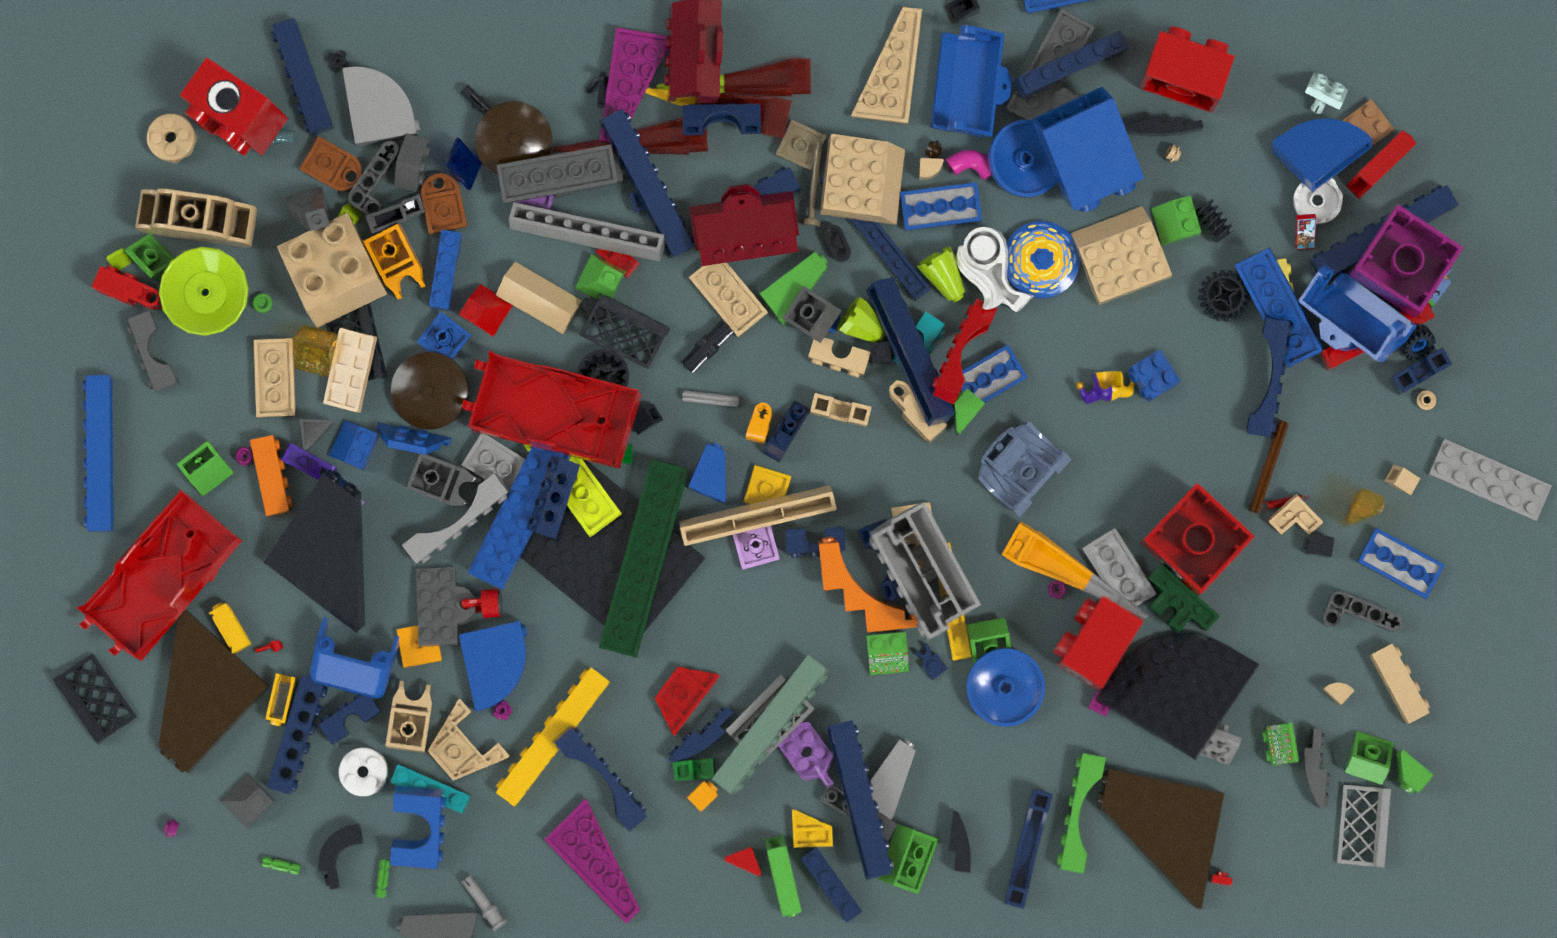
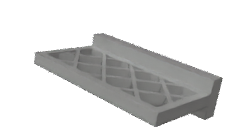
(758, 707)
(1381, 826)

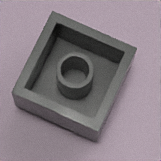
(812, 314)

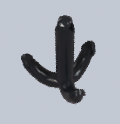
(602, 79)

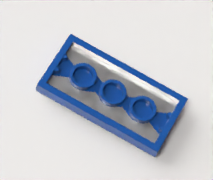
(941, 206)
(993, 374)
(1400, 563)

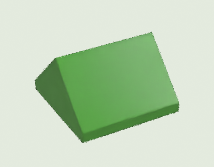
(150, 256)

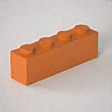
(270, 475)

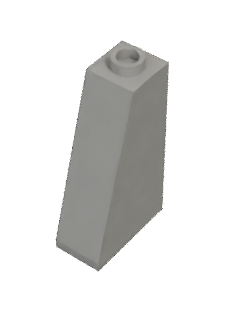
(891, 777)

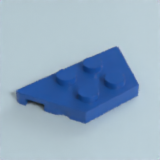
(411, 440)

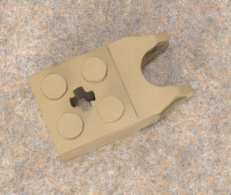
(913, 414)
(409, 713)

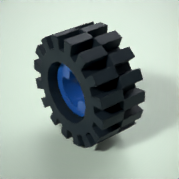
(1418, 343)

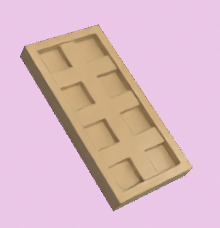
(350, 370)

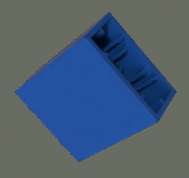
(1088, 150)

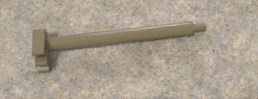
(810, 221)

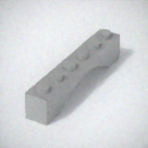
(488, 493)

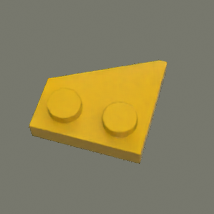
(810, 831)

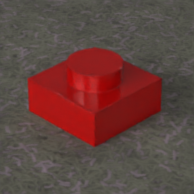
(1221, 878)

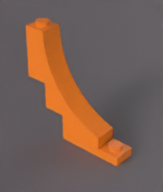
(878, 613)

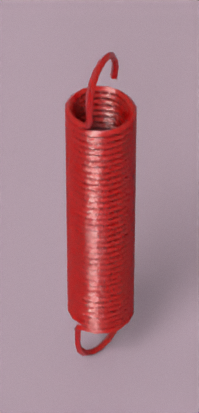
(1279, 502)

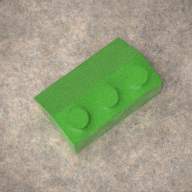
(911, 857)

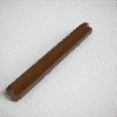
(1268, 467)

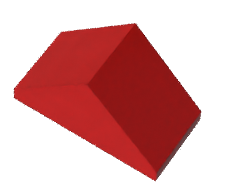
(745, 860)

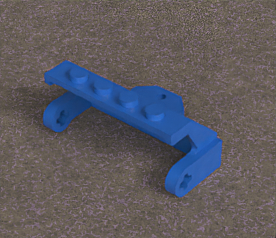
(970, 82)
(1355, 316)

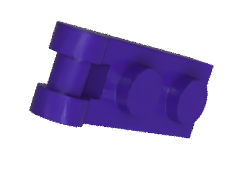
(305, 461)

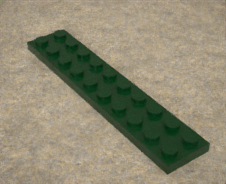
(644, 558)

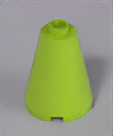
(943, 274)

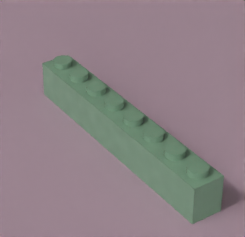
(770, 725)

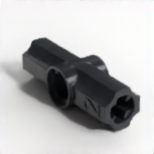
(707, 346)

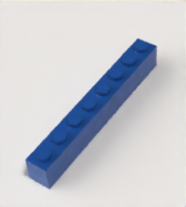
(99, 453)

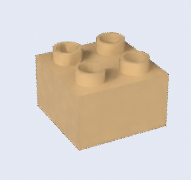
(332, 270)

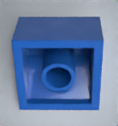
(354, 445)

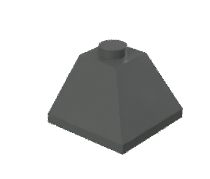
(247, 801)

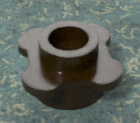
(934, 149)

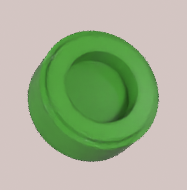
(262, 303)

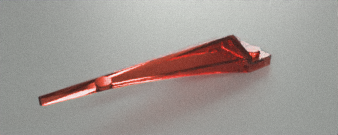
(658, 139)

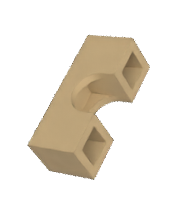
(854, 363)
(839, 410)

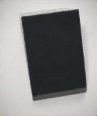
(961, 9)

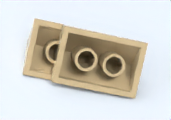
(538, 297)

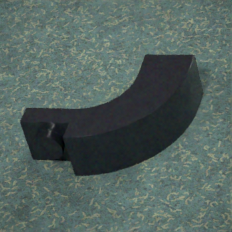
(332, 848)

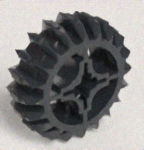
(1220, 288)

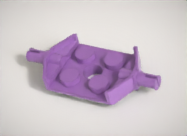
(813, 766)

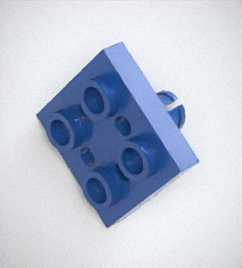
(443, 337)

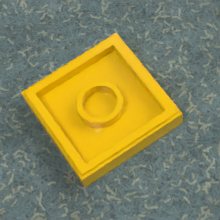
(766, 485)

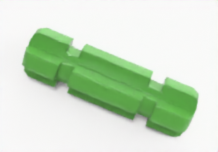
(281, 865)
(382, 878)

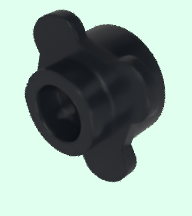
(333, 57)

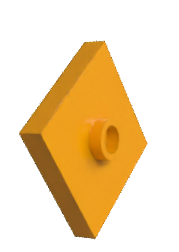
(411, 652)

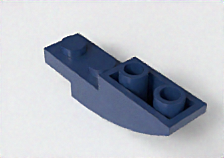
(696, 743)

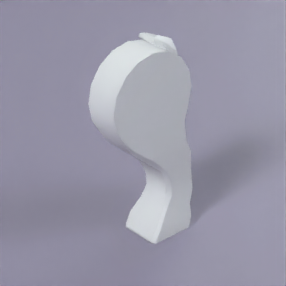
(985, 265)

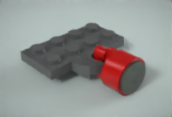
(445, 606)

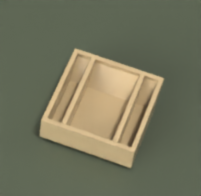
(862, 179)
(1121, 255)

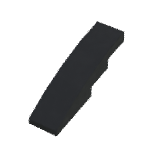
(1155, 127)

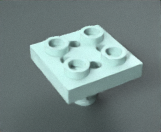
(1325, 92)

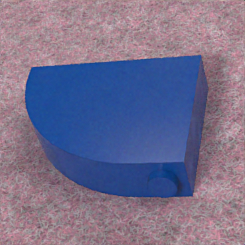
(1320, 149)
(494, 662)

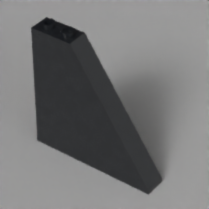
(325, 549)

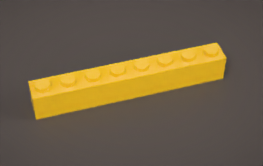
(543, 749)

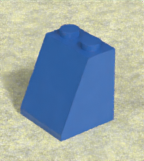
(710, 474)

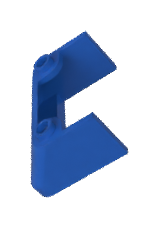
(350, 673)

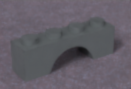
(144, 328)

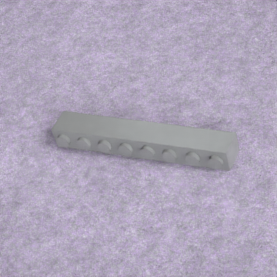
(586, 232)

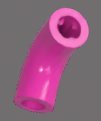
(969, 160)

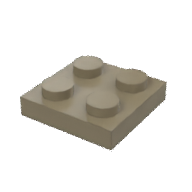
(800, 145)

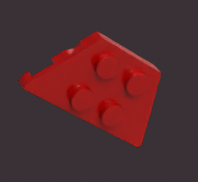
(683, 694)

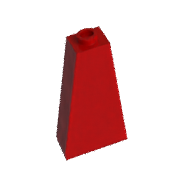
(1381, 164)

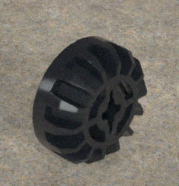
(607, 357)

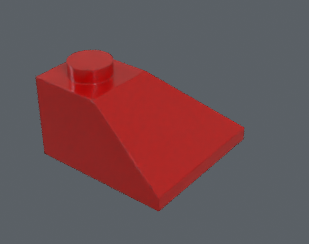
(485, 310)

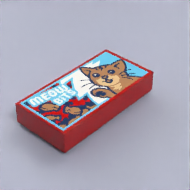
(1305, 231)

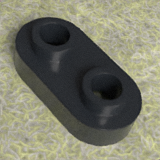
(837, 243)

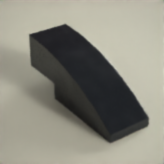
(395, 212)
(960, 843)

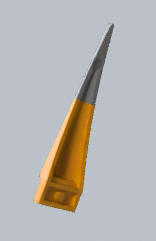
(1040, 554)

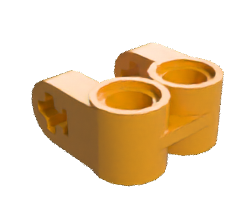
(758, 427)

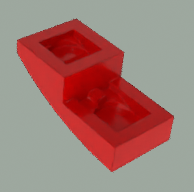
(620, 260)

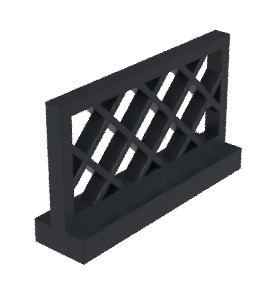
(631, 315)
(368, 327)
(80, 708)

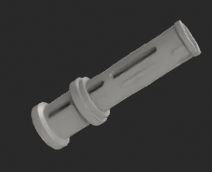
(489, 911)

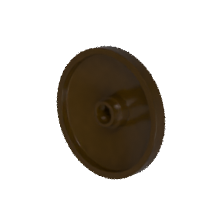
(512, 134)
(429, 390)

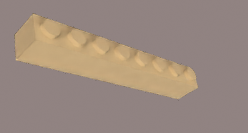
(757, 515)

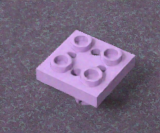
(748, 558)

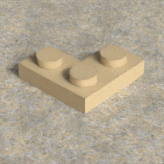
(1295, 511)

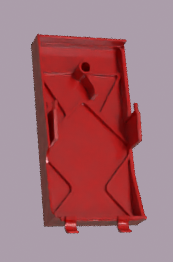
(553, 410)
(159, 576)

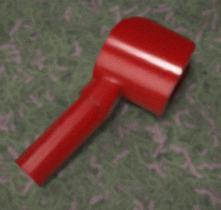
(276, 646)

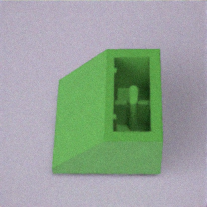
(205, 468)

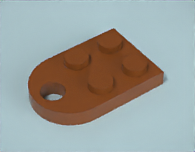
(330, 165)
(443, 206)

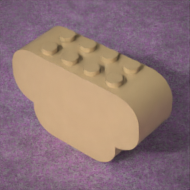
(196, 217)

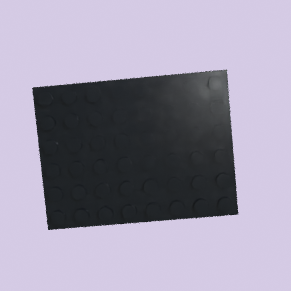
(590, 566)

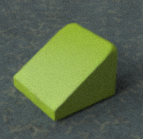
(354, 214)
(119, 259)

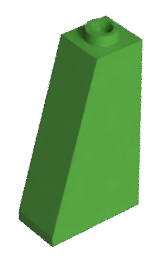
(784, 291)
(783, 876)

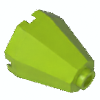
(861, 322)

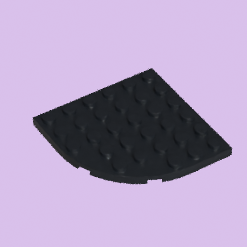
(1178, 688)

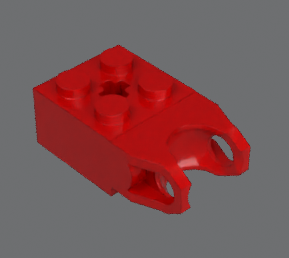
(125, 288)

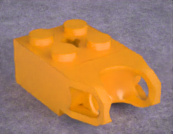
(396, 266)

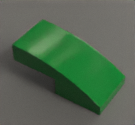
(694, 769)

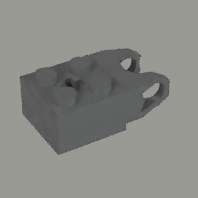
(448, 480)

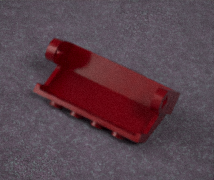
(694, 50)
(745, 226)

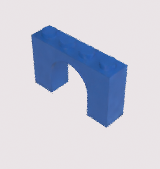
(429, 805)

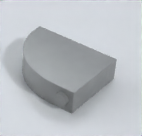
(377, 107)

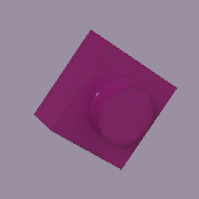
(1098, 707)

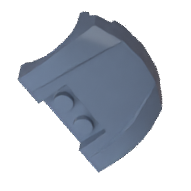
(1020, 465)

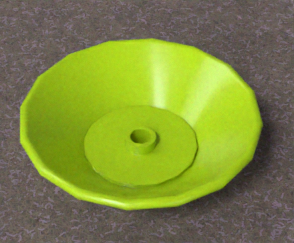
(183, 288)

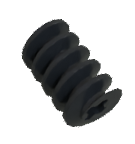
(1213, 221)

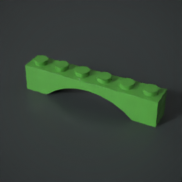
(1090, 771)

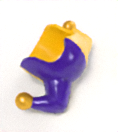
(1106, 386)

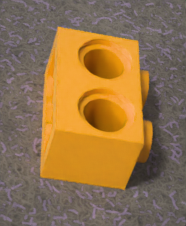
(703, 795)

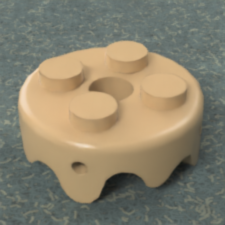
(183, 144)

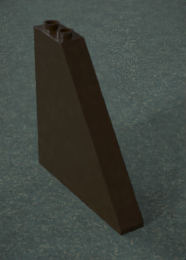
(204, 694)
(1168, 823)

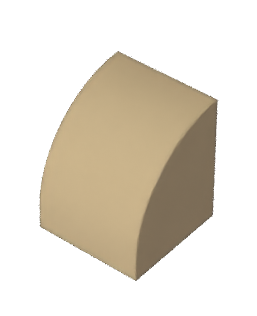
(929, 168)
(1402, 479)
(1338, 692)

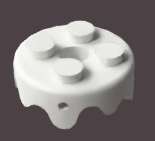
(1331, 204)
(373, 781)

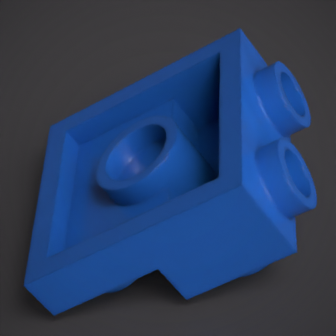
(1153, 376)

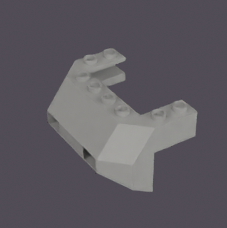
(913, 582)

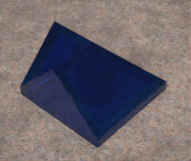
(463, 164)

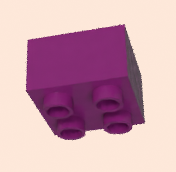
(1406, 261)

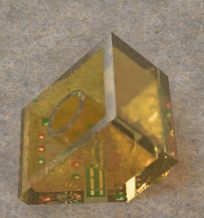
(314, 350)
(1364, 506)

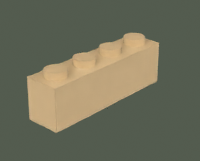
(1399, 683)

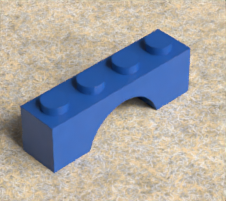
(445, 269)

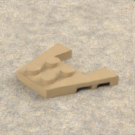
(456, 752)

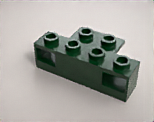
(1178, 603)

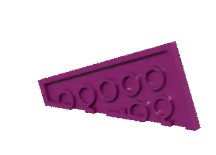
(631, 70)
(587, 852)

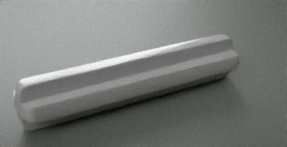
(709, 398)

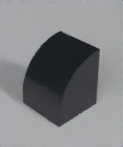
(646, 419)

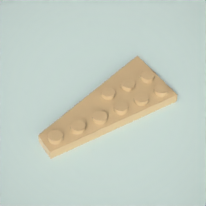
(891, 80)

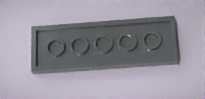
(1065, 36)
(557, 174)

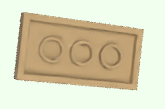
(729, 296)
(274, 378)

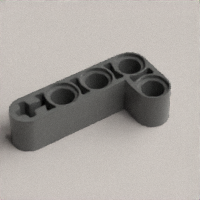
(377, 176)
(1363, 615)

